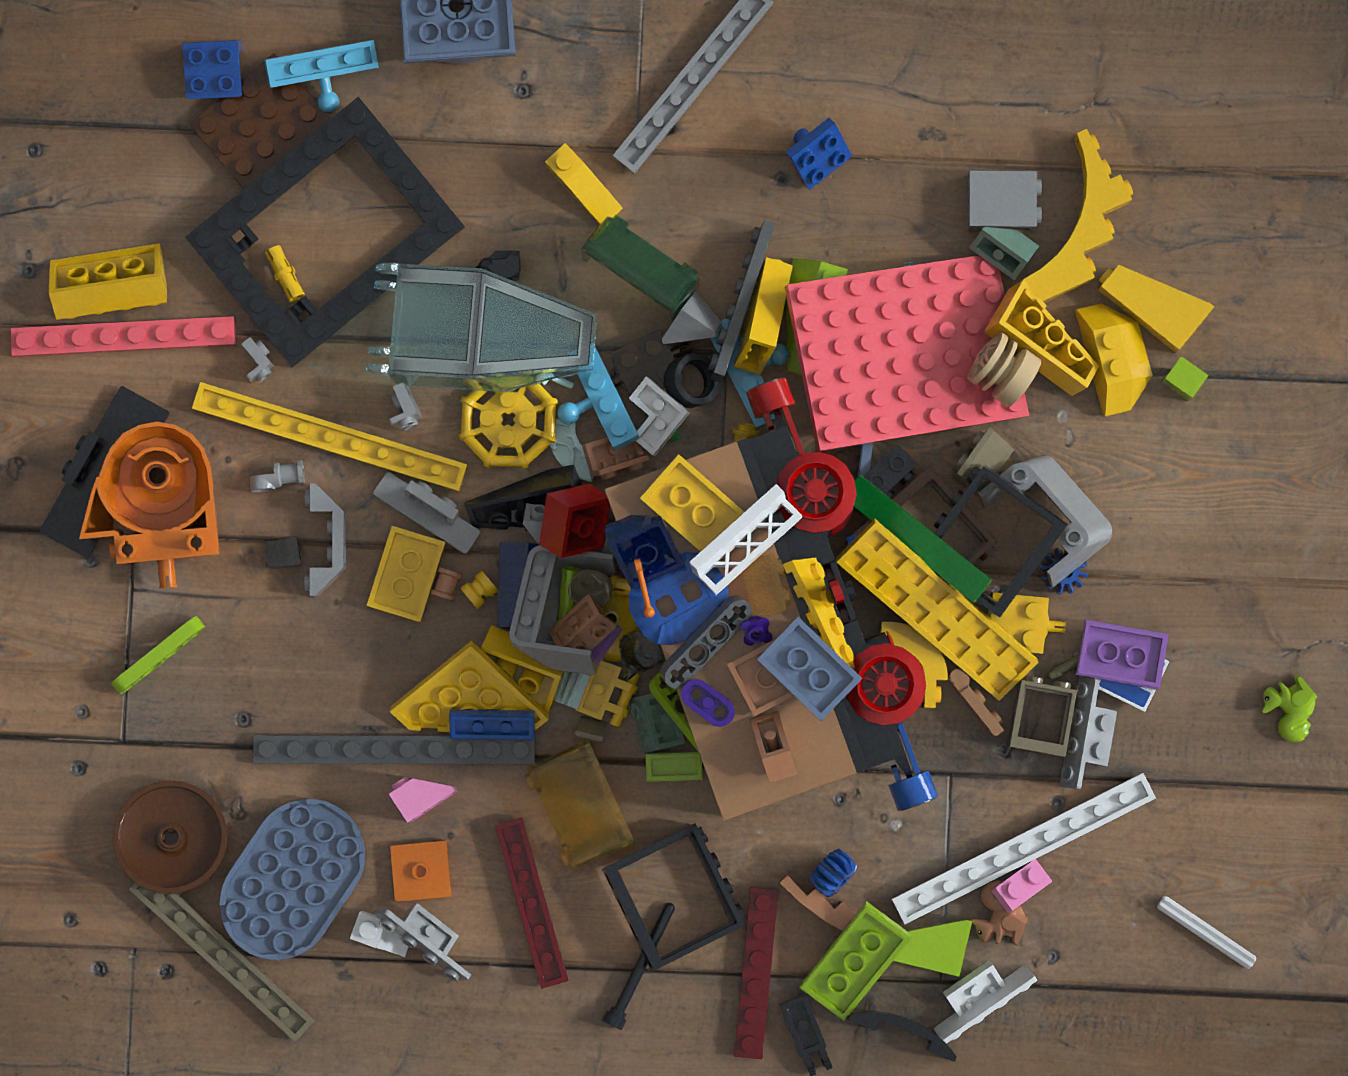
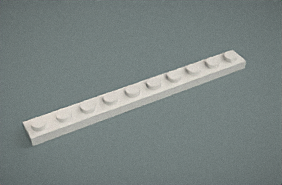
(1023, 848)

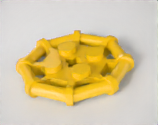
(507, 436)

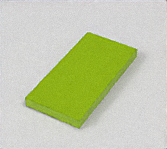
(855, 961)

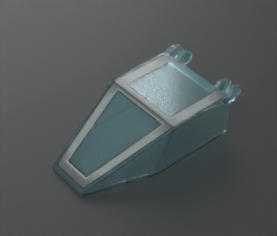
(479, 331)

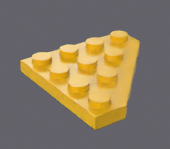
(463, 683)

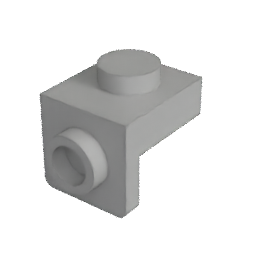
(258, 352)

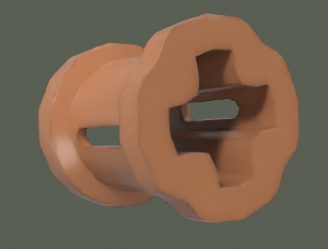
(446, 584)

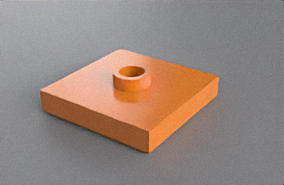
(420, 871)

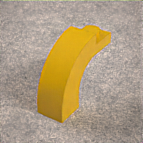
(927, 655)

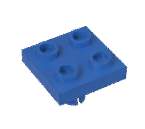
(818, 152)

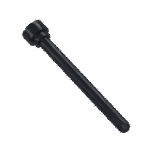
(616, 1015)

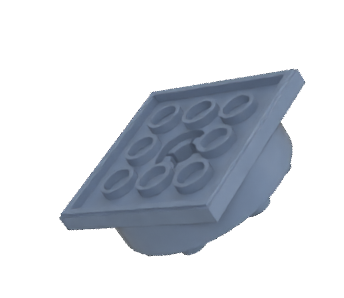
(438, 34)

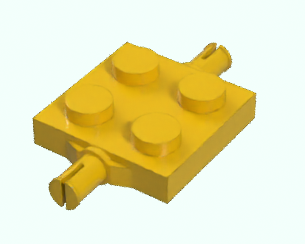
(1027, 621)

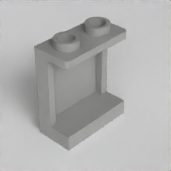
(1003, 199)

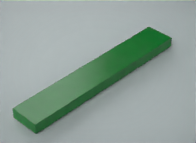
(920, 540)

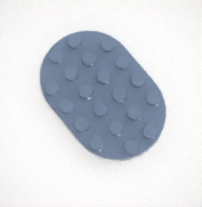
(292, 879)

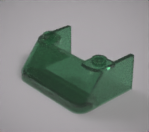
(641, 265)

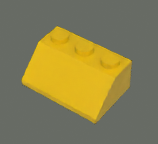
(528, 673)

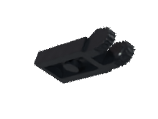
(805, 1031)

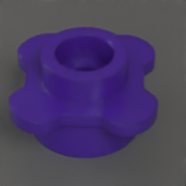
(753, 624)

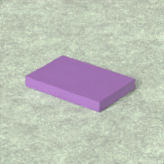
(1122, 654)

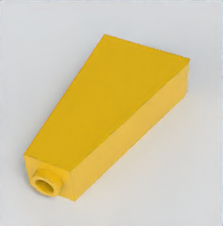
(1154, 305)
(763, 316)

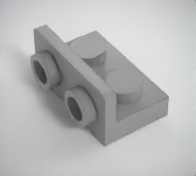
(405, 403)

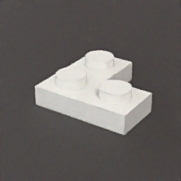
(663, 412)

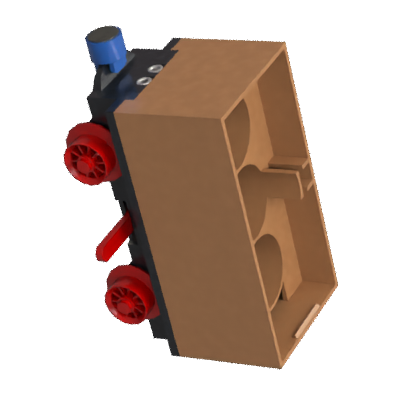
(893, 683)

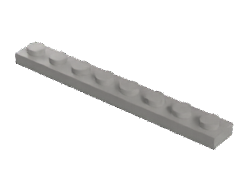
(690, 83)

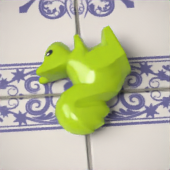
(1297, 703)

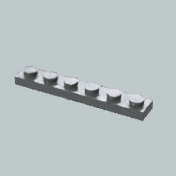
(744, 289)

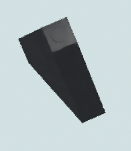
(507, 505)

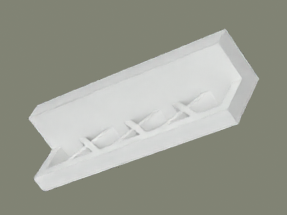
(740, 530)

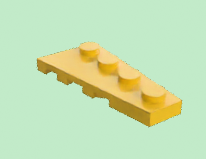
(820, 603)

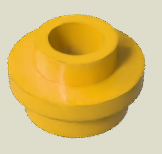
(745, 430)

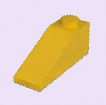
(582, 184)

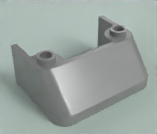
(1088, 526)
(539, 608)

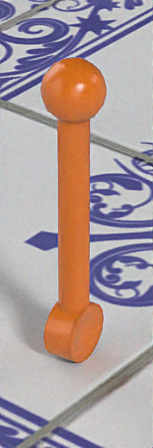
(648, 611)

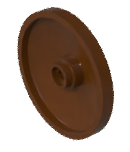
(170, 837)

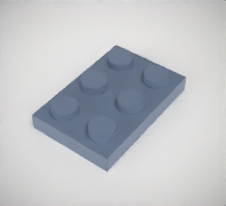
(809, 668)

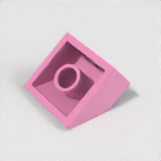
(419, 796)

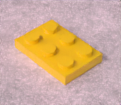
(691, 503)
(406, 574)

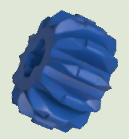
(1067, 582)
(833, 872)

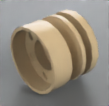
(999, 366)

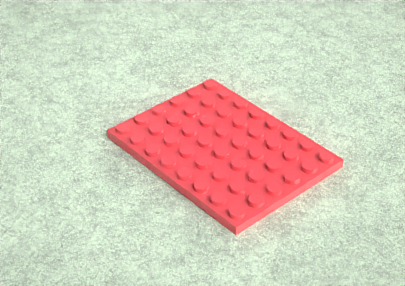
(895, 351)

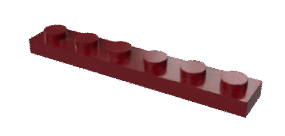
(531, 903)
(756, 973)

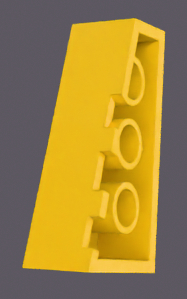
(1033, 328)

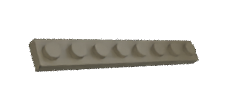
(227, 961)

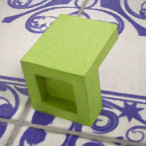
(1185, 378)

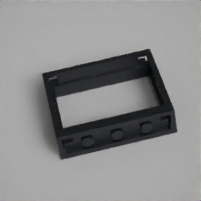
(960, 501)
(721, 886)

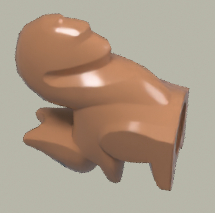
(1000, 922)

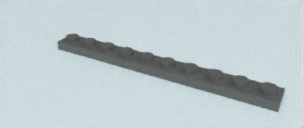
(389, 750)

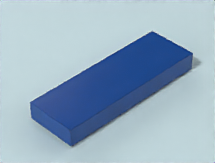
(492, 724)

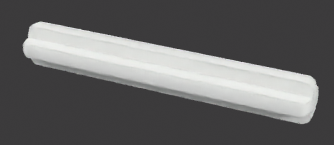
(1206, 932)

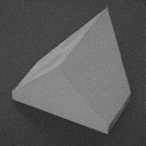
(693, 322)

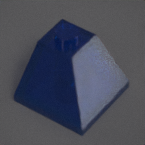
(643, 539)

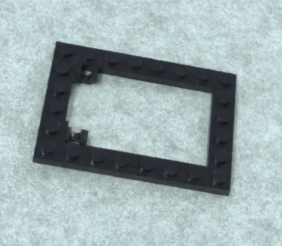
(223, 255)

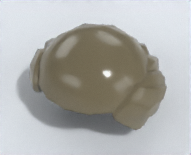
(591, 582)

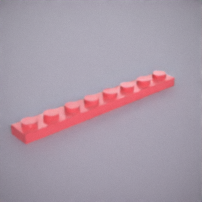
(123, 336)

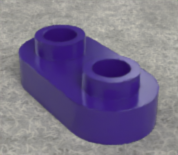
(708, 702)

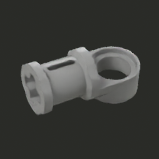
(282, 475)

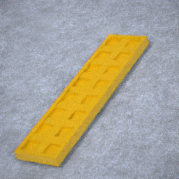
(936, 609)

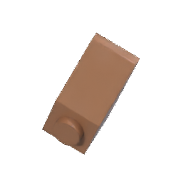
(773, 747)

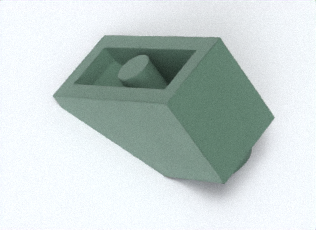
(1004, 249)

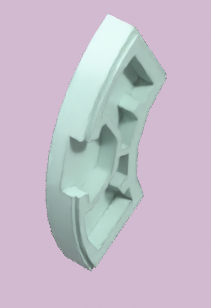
(569, 450)

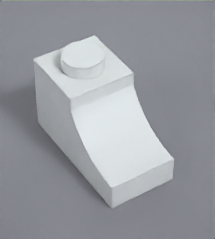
(370, 932)

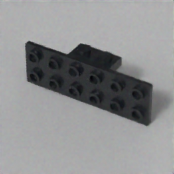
(69, 510)

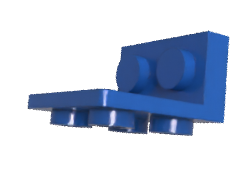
(212, 69)

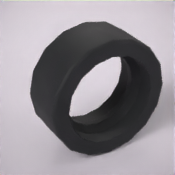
(674, 386)

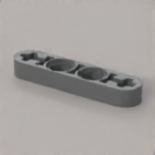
(702, 638)

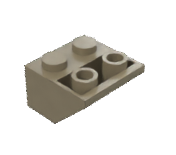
(987, 450)

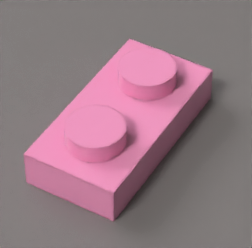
(1021, 886)

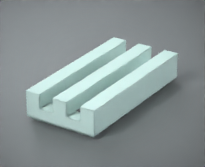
(571, 689)

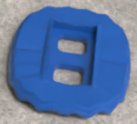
(688, 616)

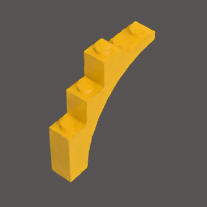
(1100, 196)

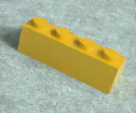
(107, 281)

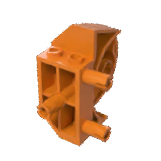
(152, 518)

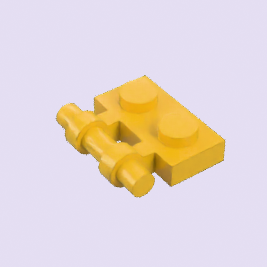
(599, 690)

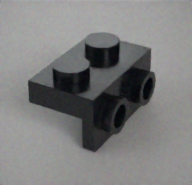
(892, 469)

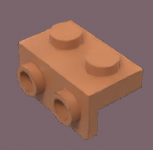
(605, 461)

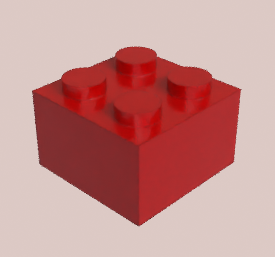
(574, 521)

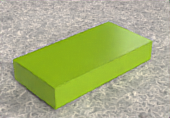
(673, 767)

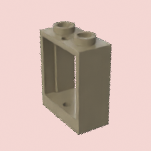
(1027, 744)

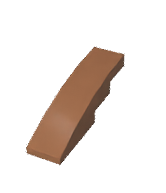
(814, 901)

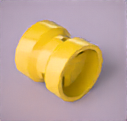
(479, 589)

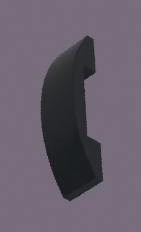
(871, 1018)

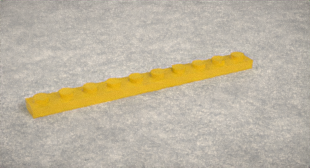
(329, 436)

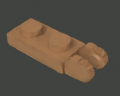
(975, 700)

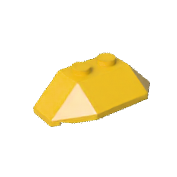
(1121, 355)

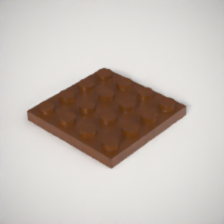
(259, 126)

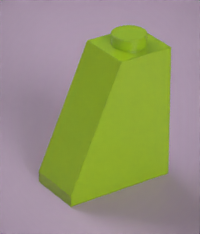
(937, 947)

